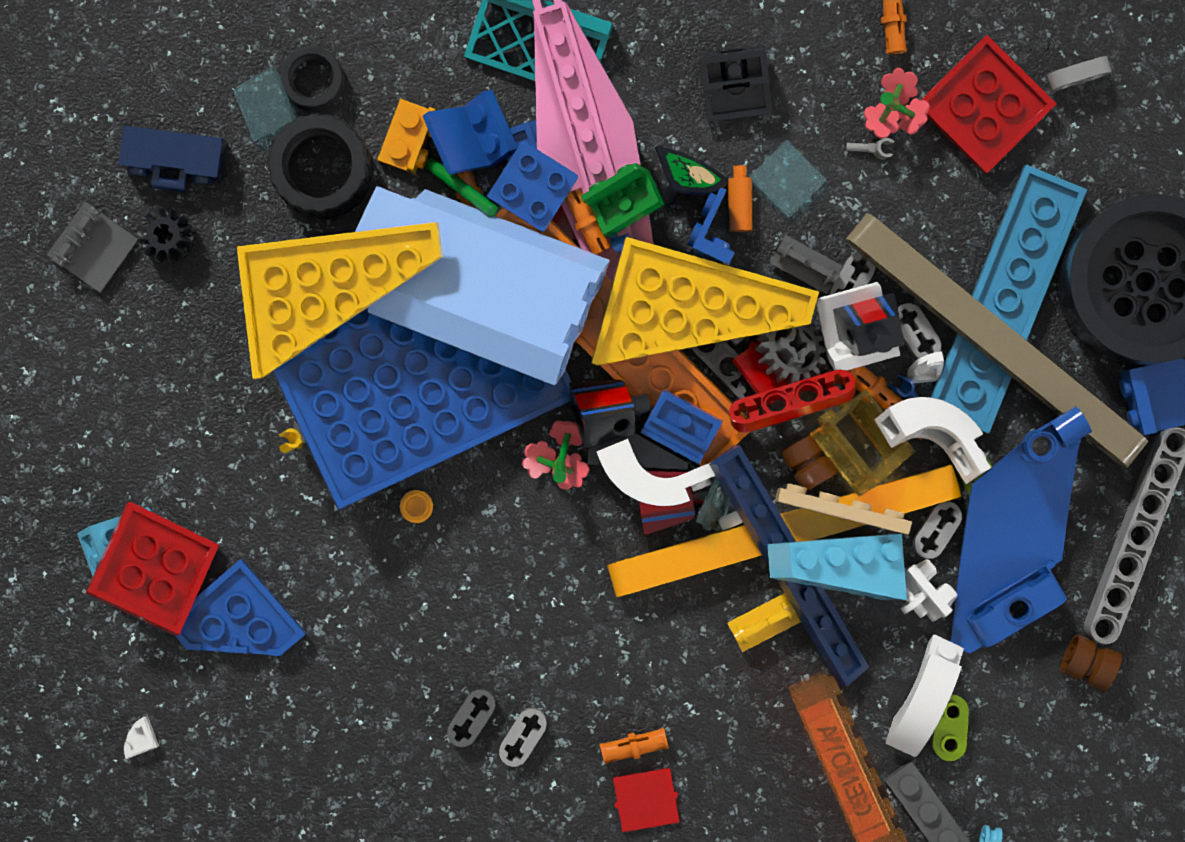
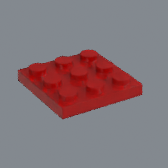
(986, 104)
(152, 569)

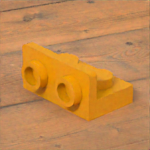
(406, 138)

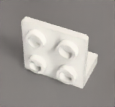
(837, 353)

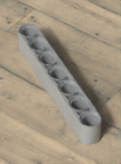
(1125, 547)

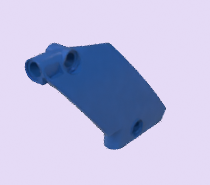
(1016, 536)

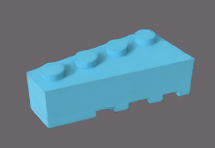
(849, 564)

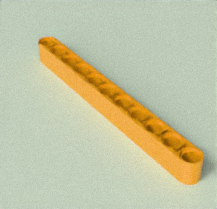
(805, 525)

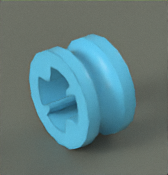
(989, 835)

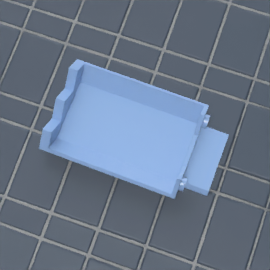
(494, 289)

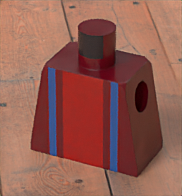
(661, 517)

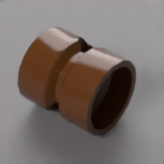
(810, 463)
(1096, 665)

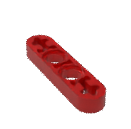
(790, 396)

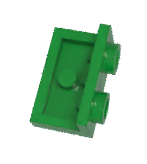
(623, 198)

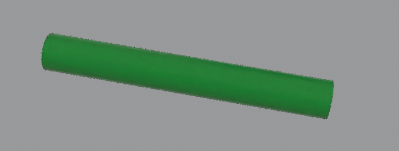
(461, 187)

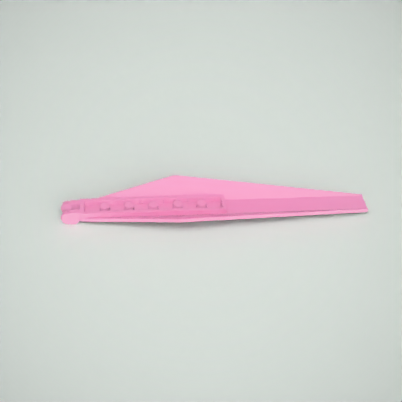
(581, 114)

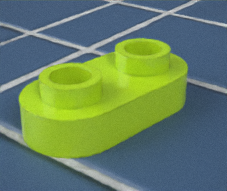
(952, 728)

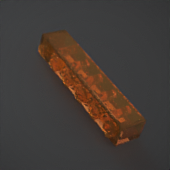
(843, 760)

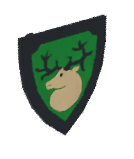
(687, 175)

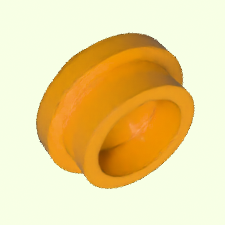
(416, 506)

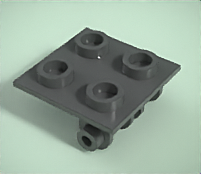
(92, 247)

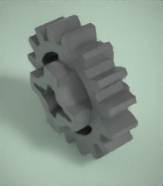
(789, 353)

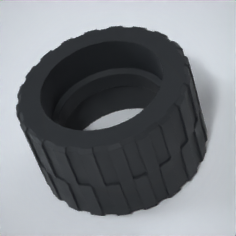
(292, 138)

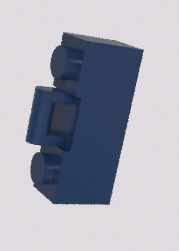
(158, 150)

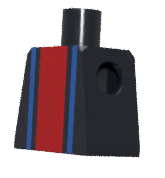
(870, 325)
(605, 410)

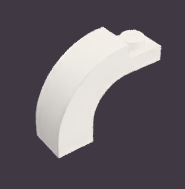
(941, 424)
(634, 481)
(927, 698)

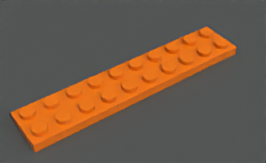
(653, 372)

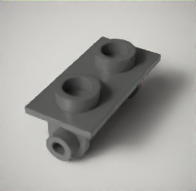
(806, 264)

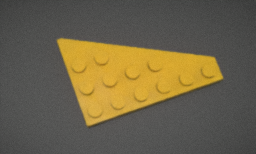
(316, 284)
(682, 302)

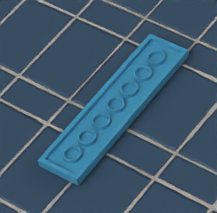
(1011, 287)

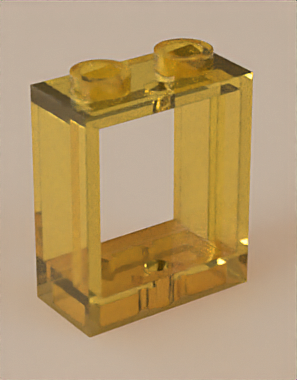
(844, 456)

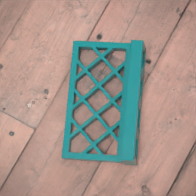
(590, 25)

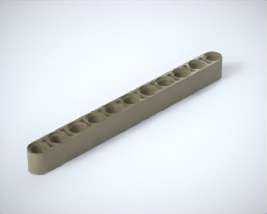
(993, 337)

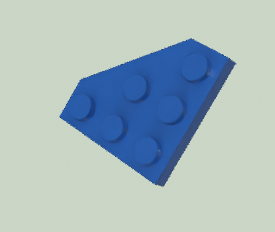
(239, 617)

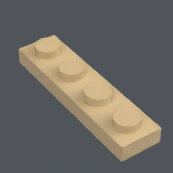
(857, 512)

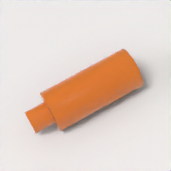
(740, 200)

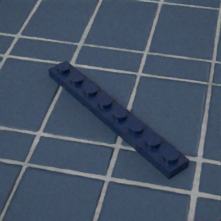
(808, 601)

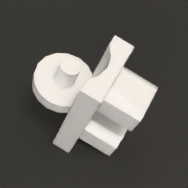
(923, 596)

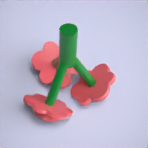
(898, 90)
(567, 469)

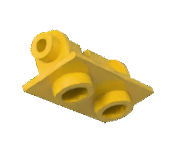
(763, 622)

